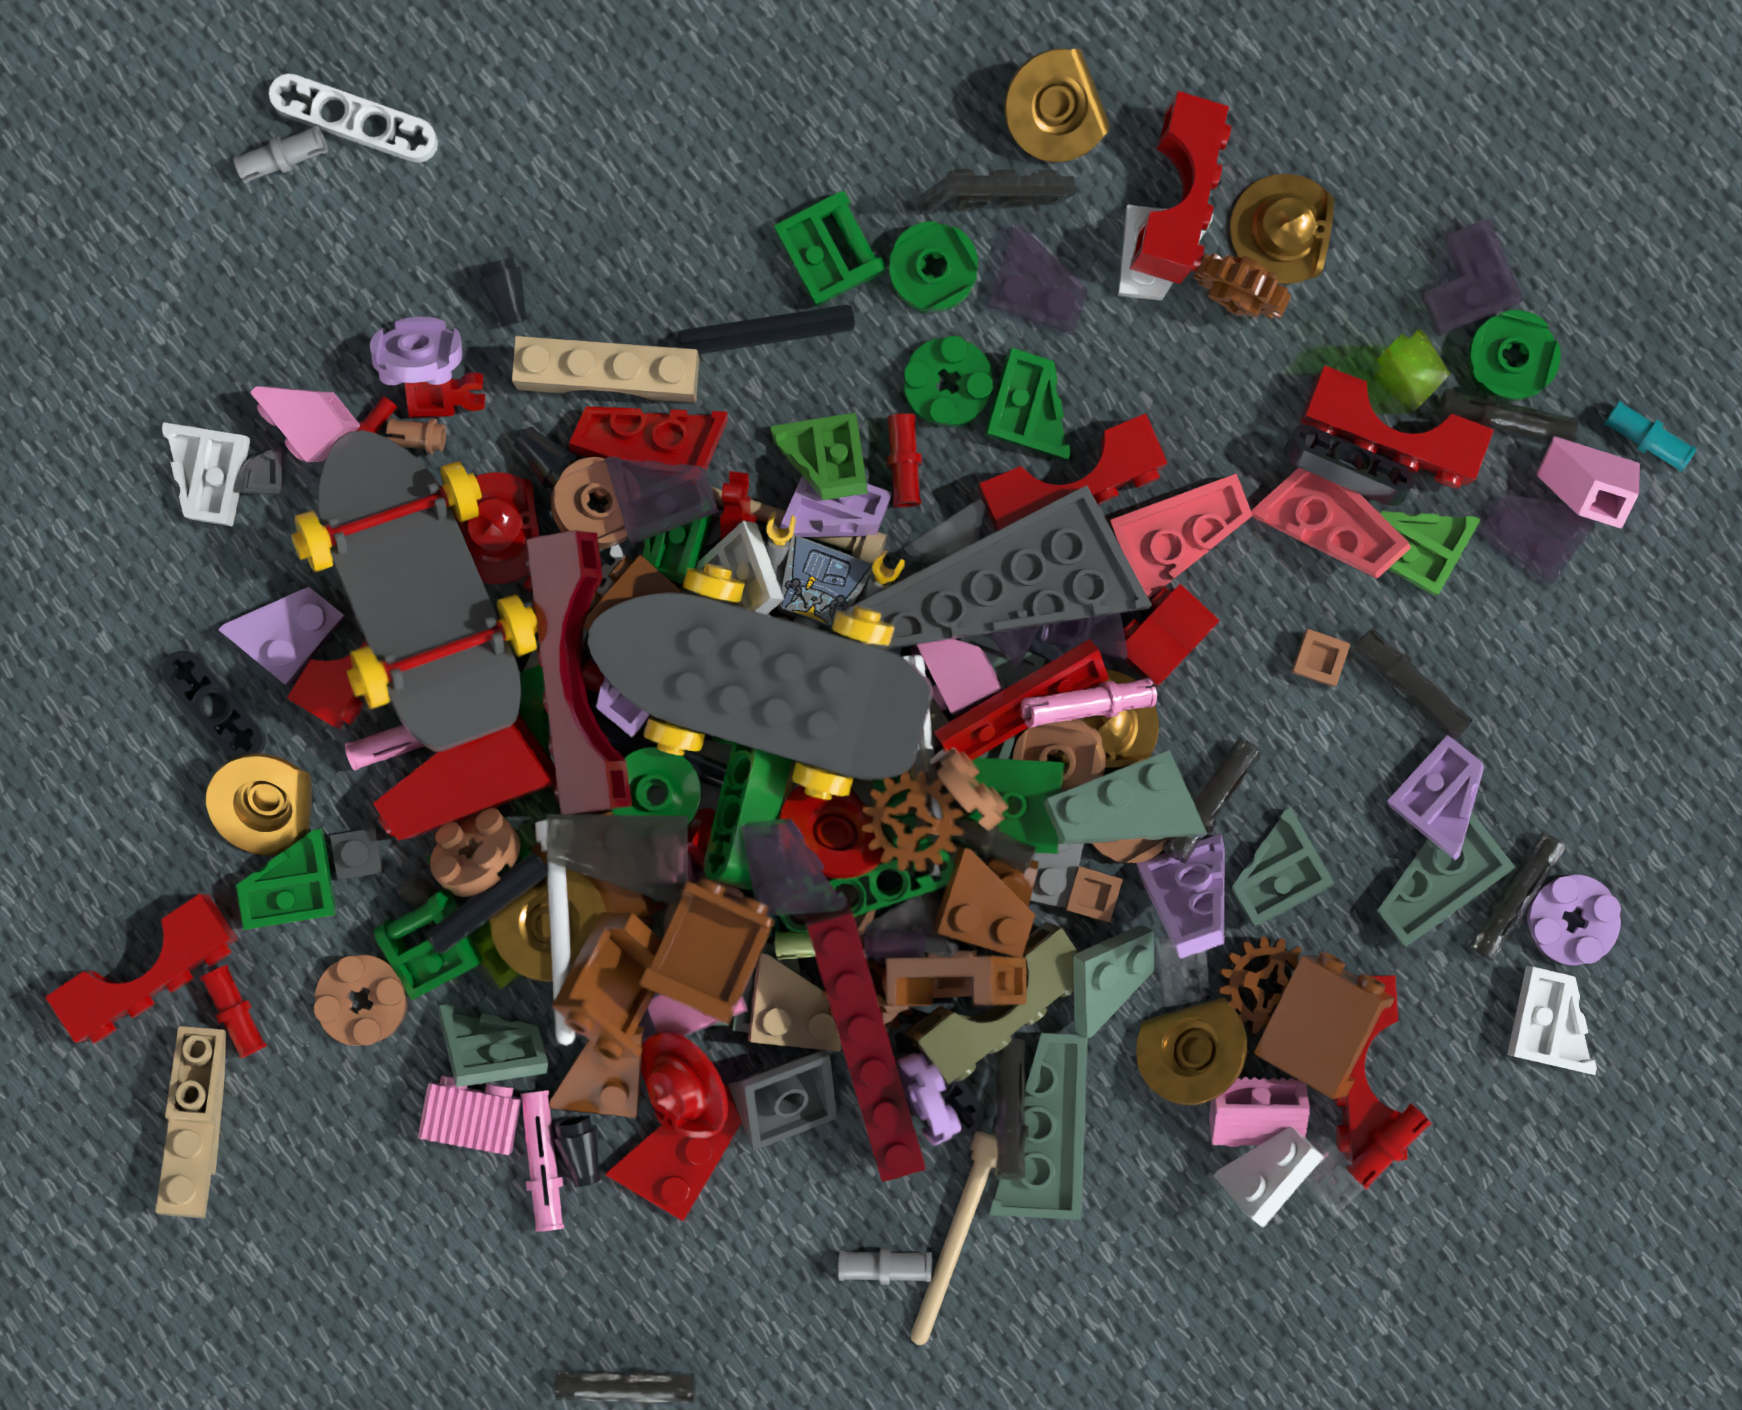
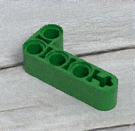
(749, 793)
(873, 897)

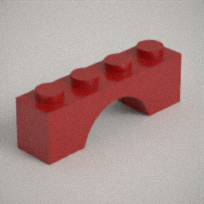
(1191, 139)
(1343, 409)
(1127, 456)
(328, 692)
(190, 937)
(1361, 1109)

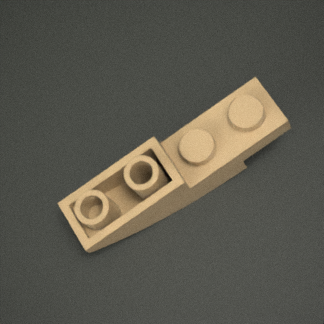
(193, 1122)

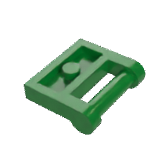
(816, 254)
(422, 966)

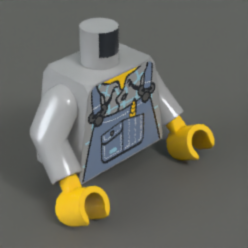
(821, 579)

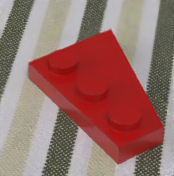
(648, 436)
(675, 1167)

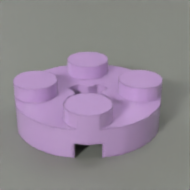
(416, 352)
(1549, 929)
(922, 1089)

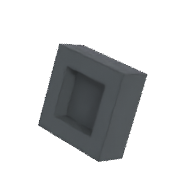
(357, 854)

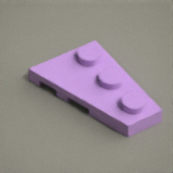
(1189, 895)

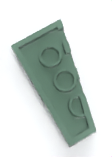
(1056, 1134)

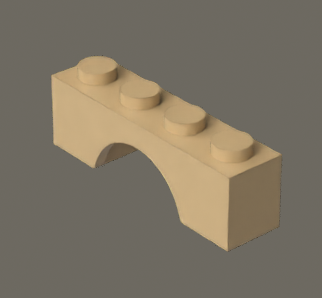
(600, 366)

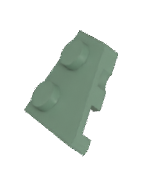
(1109, 976)
(490, 1048)

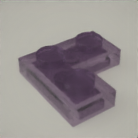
(1484, 284)

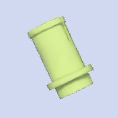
(793, 945)

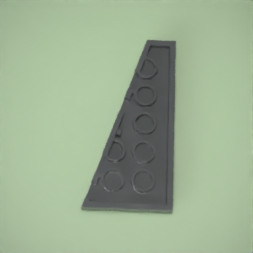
(1027, 575)

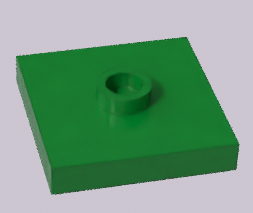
(1024, 789)

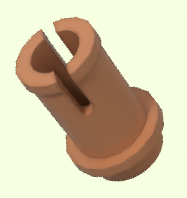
(418, 435)

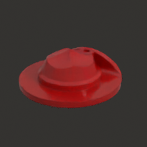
(501, 529)
(835, 832)
(683, 1086)

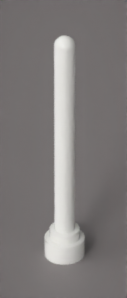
(559, 932)

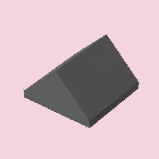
(786, 1099)

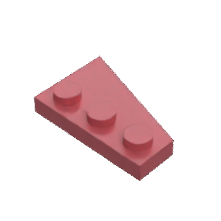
(1333, 522)
(1179, 530)

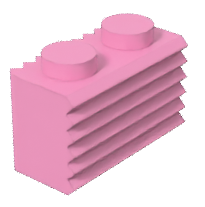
(1258, 1111)
(470, 1116)

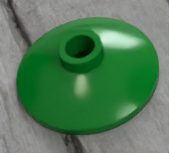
(668, 771)

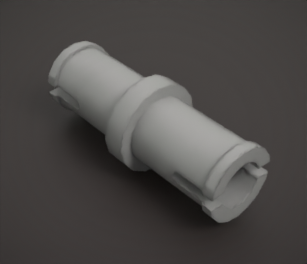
(280, 154)
(885, 1266)

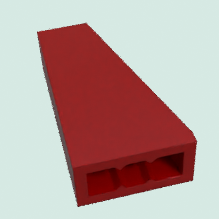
(467, 782)

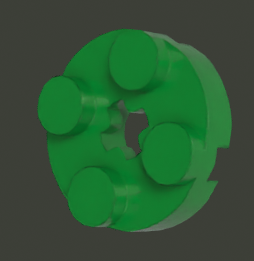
(939, 242)
(1535, 342)
(943, 407)

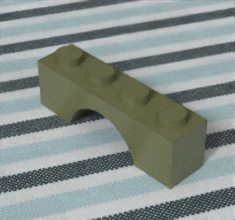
(959, 1041)

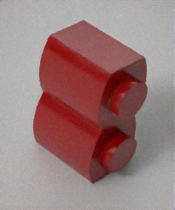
(1167, 634)

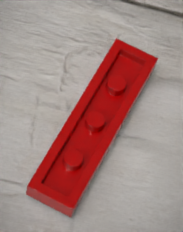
(1001, 714)

